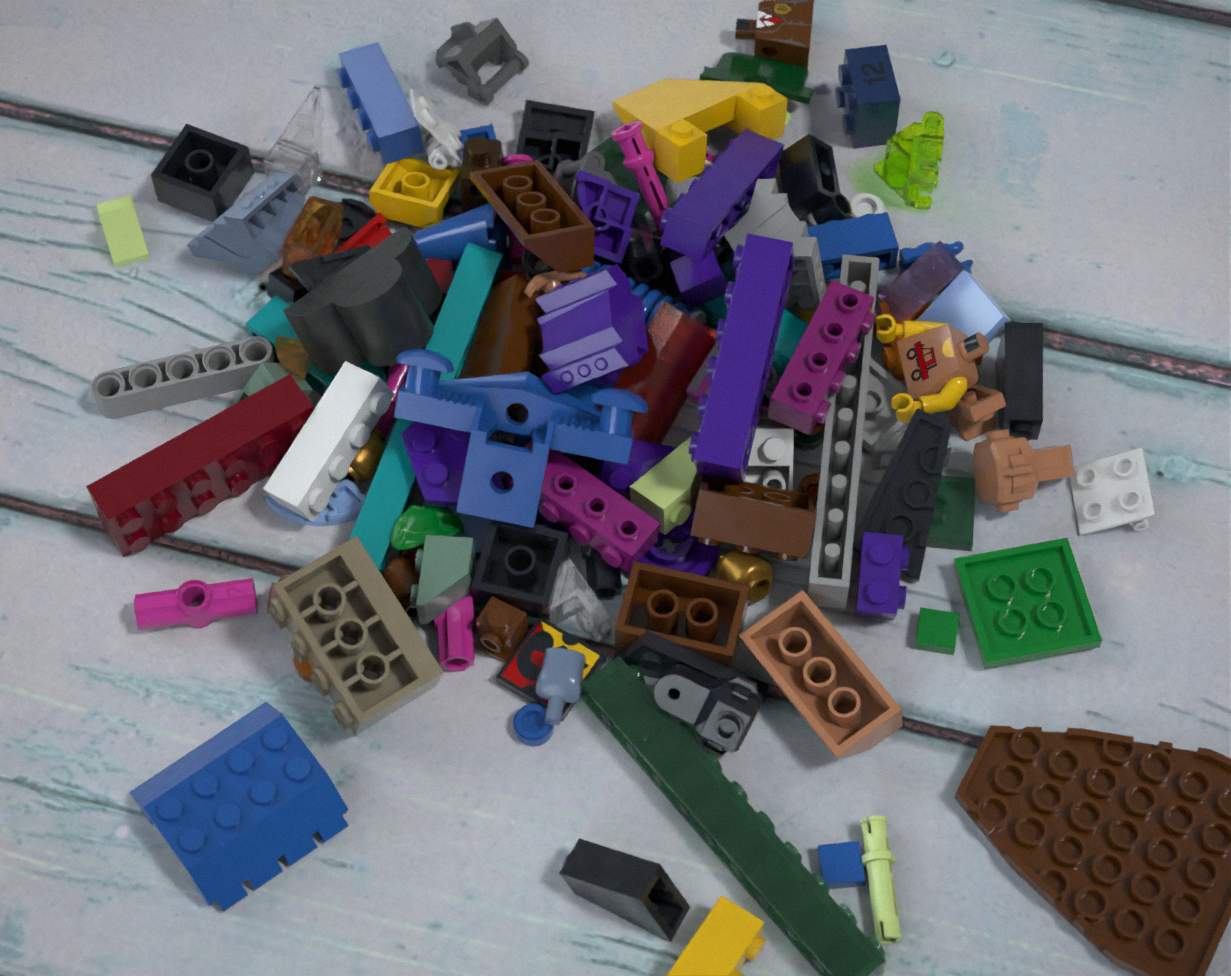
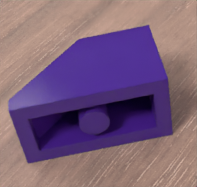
(641, 459)

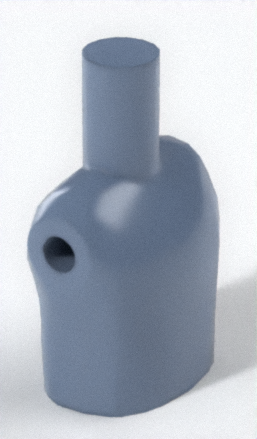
(560, 681)

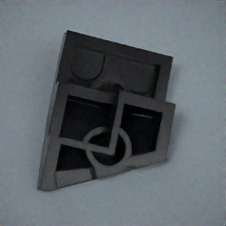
(554, 133)

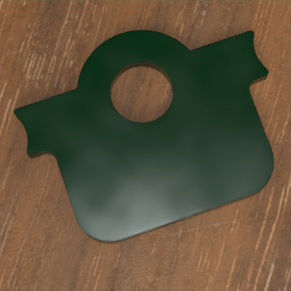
(780, 76)

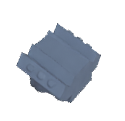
(254, 227)

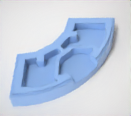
(342, 507)

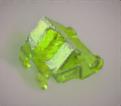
(913, 160)

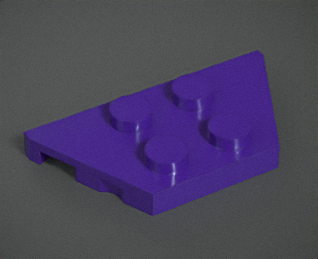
(439, 461)

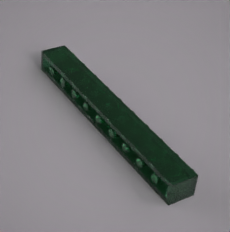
(730, 826)

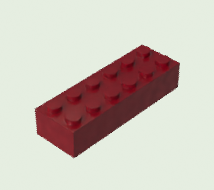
(200, 467)

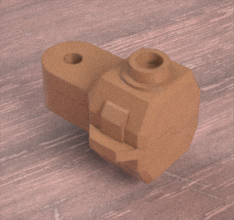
(1011, 469)

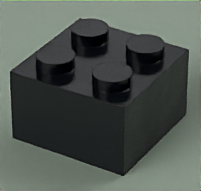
(202, 173)
(520, 567)

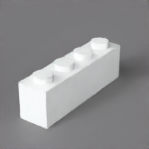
(329, 441)

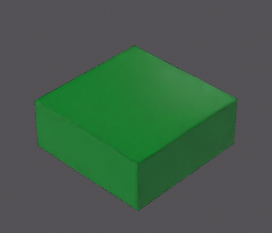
(937, 631)

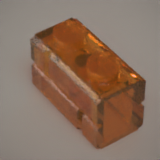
(314, 232)

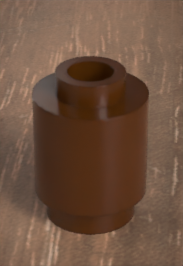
(400, 577)

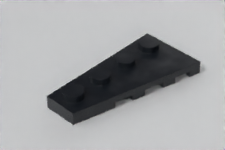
(909, 489)

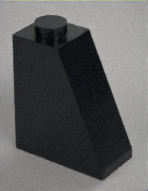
(1021, 379)
(626, 887)

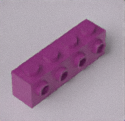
(821, 357)
(594, 512)

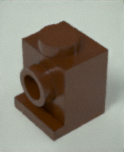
(500, 629)

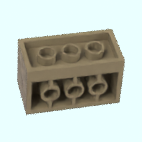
(369, 615)

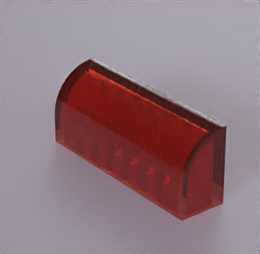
(674, 355)

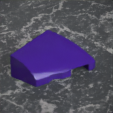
(610, 211)

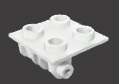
(443, 136)
(1113, 493)

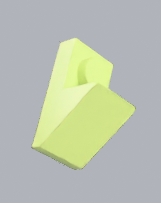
(122, 231)

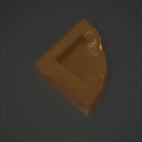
(292, 356)

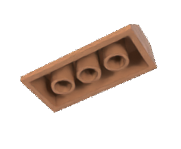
(823, 677)

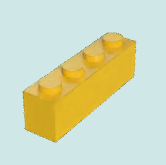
(722, 943)

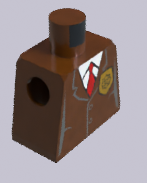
(780, 30)

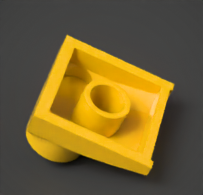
(413, 192)

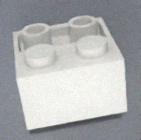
(772, 455)

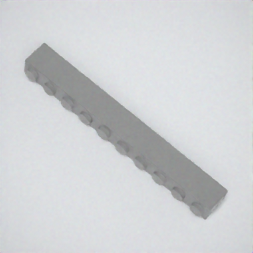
(842, 459)

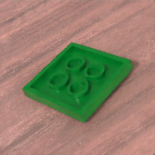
(1026, 603)

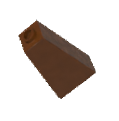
(505, 333)

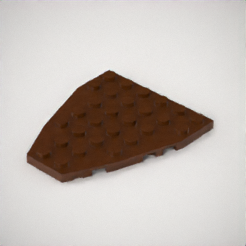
(1113, 838)

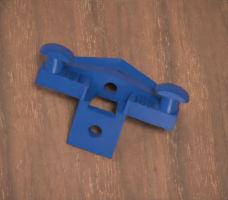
(481, 407)

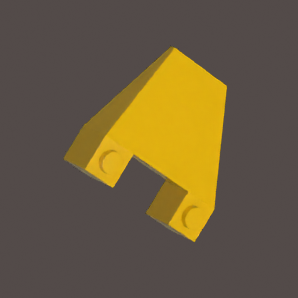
(682, 110)

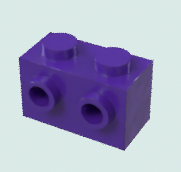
(879, 576)

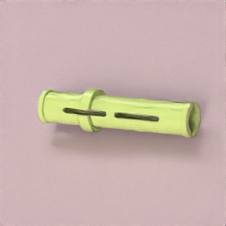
(879, 864)

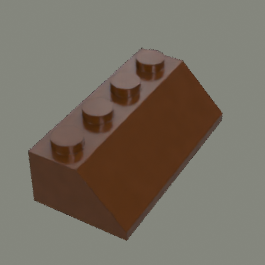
(539, 214)

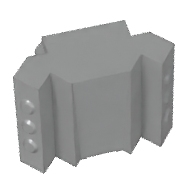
(773, 218)

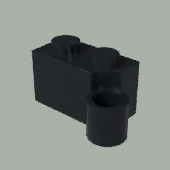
(812, 181)

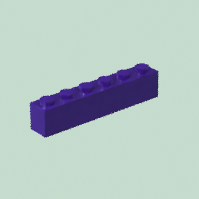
(719, 195)

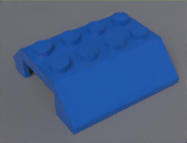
(243, 805)

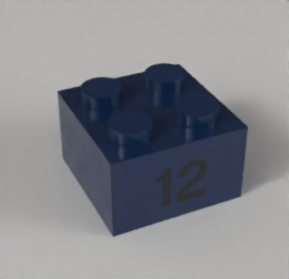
(868, 96)

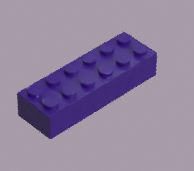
(744, 358)

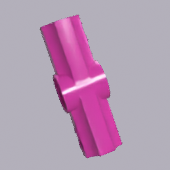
(173, 608)
(456, 635)

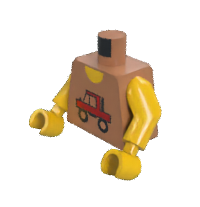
(934, 362)

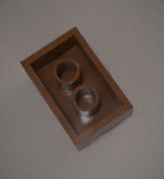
(754, 518)
(685, 609)

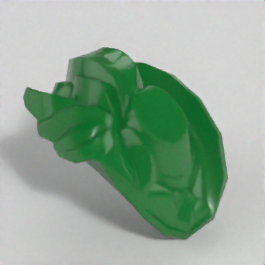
(424, 520)

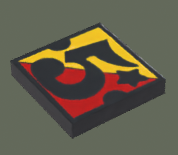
(525, 663)

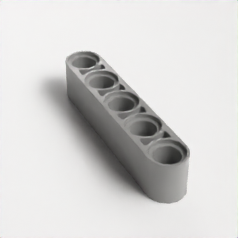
(166, 374)

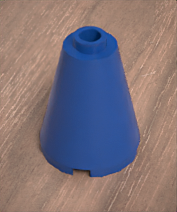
(450, 237)

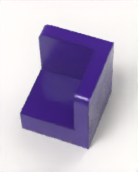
(699, 280)

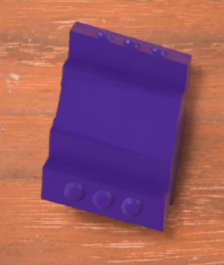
(591, 330)

